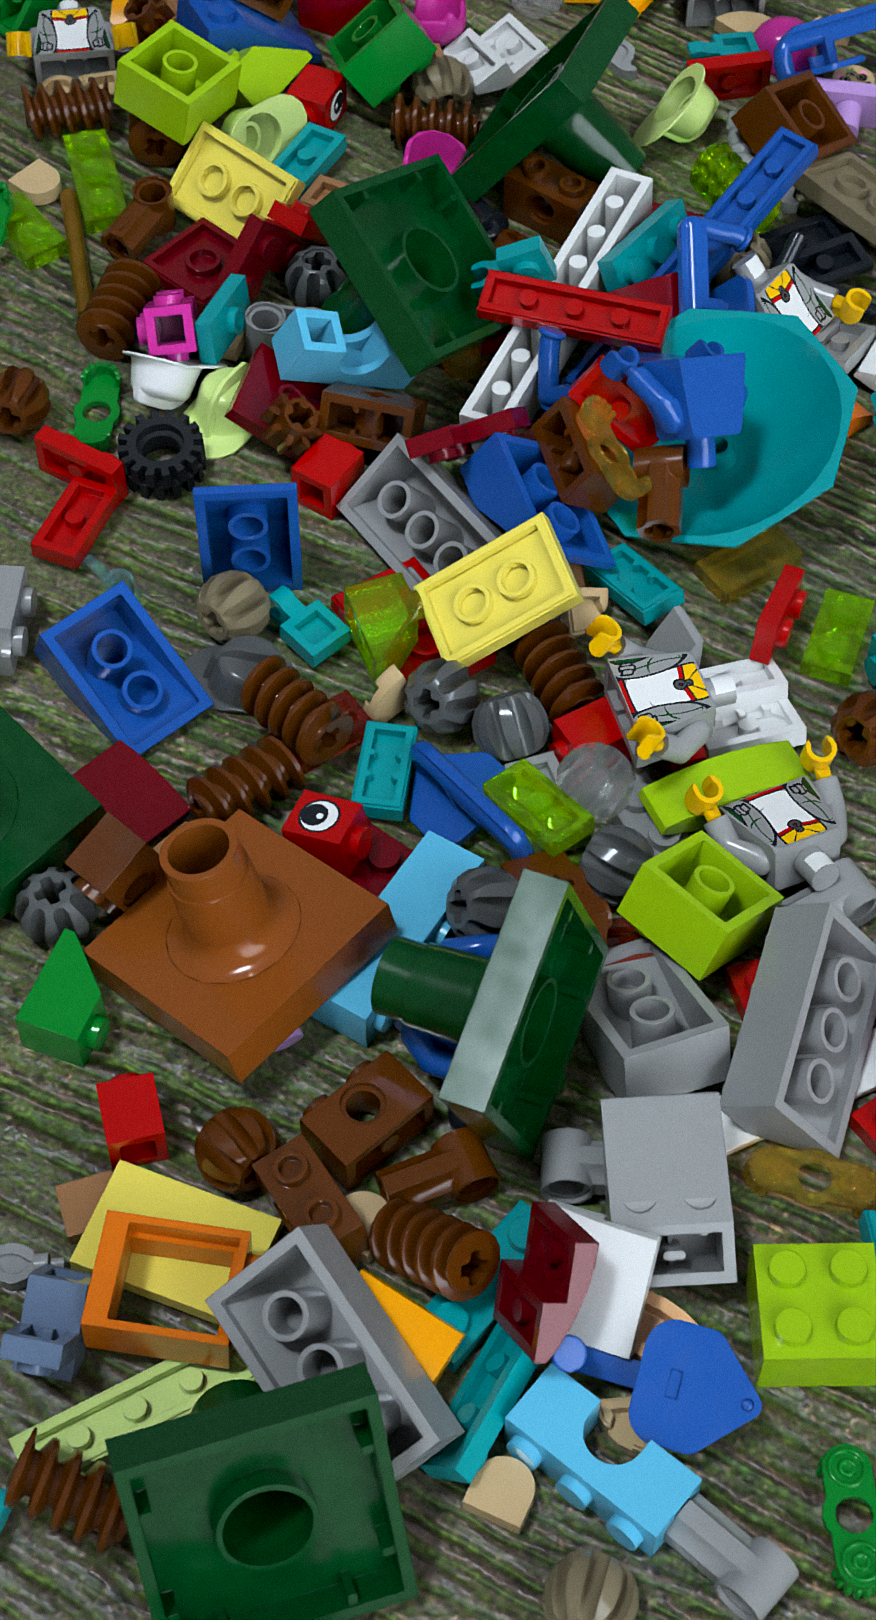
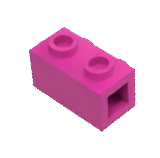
(169, 325)

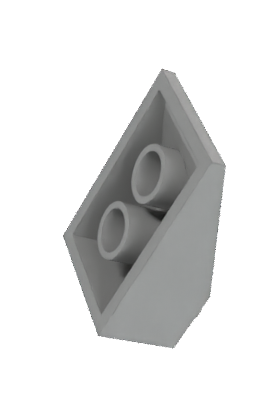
(654, 1026)

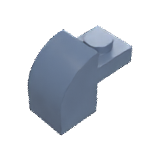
(50, 1332)

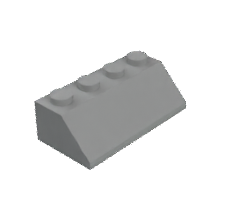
(415, 512)
(804, 1030)
(311, 1314)

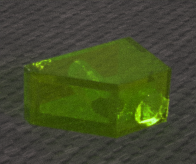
(383, 621)

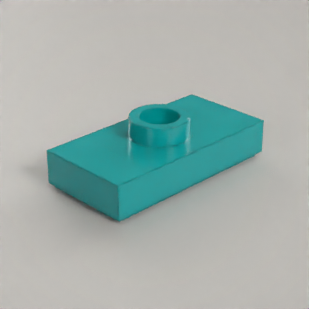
(222, 319)
(637, 585)
(384, 770)

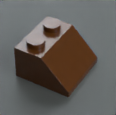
(798, 106)

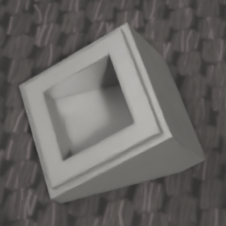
(677, 635)

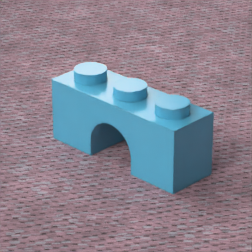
(316, 351)
(632, 1497)

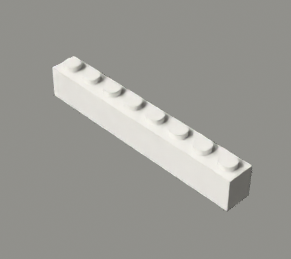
(612, 214)

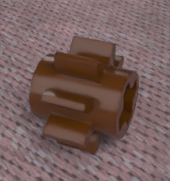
(148, 16)
(291, 424)

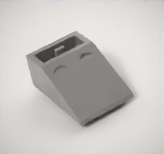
(672, 1181)

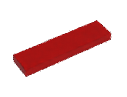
(575, 311)

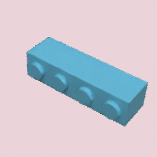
(419, 911)

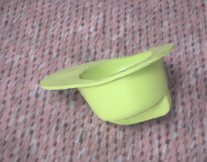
(682, 111)
(268, 125)
(208, 410)

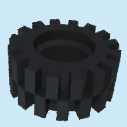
(158, 434)

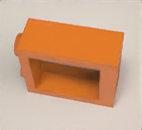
(163, 1238)

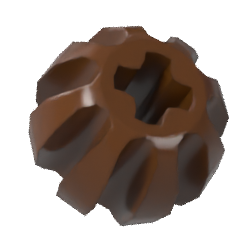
(22, 401)
(856, 728)
(231, 1145)

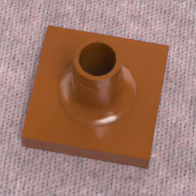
(238, 940)

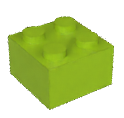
(176, 81)
(699, 904)
(812, 1314)

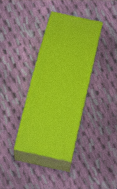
(740, 772)

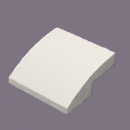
(498, 54)
(760, 712)
(618, 1285)

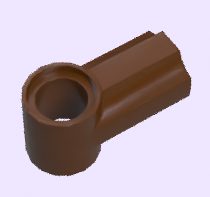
(146, 216)
(661, 508)
(452, 1170)

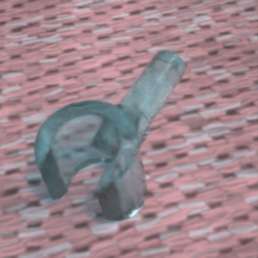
(108, 577)

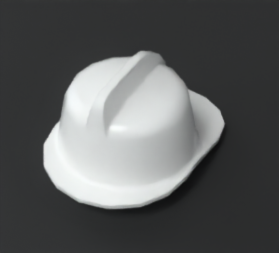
(164, 382)

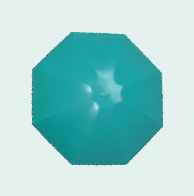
(789, 432)

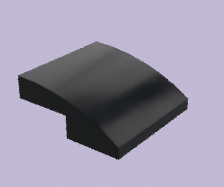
(827, 253)

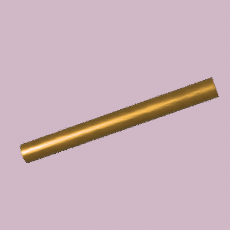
(76, 248)

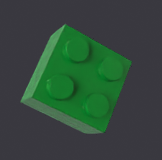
(381, 49)

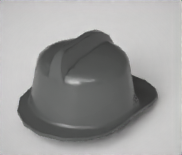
(226, 667)

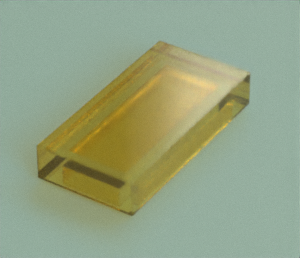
(741, 569)

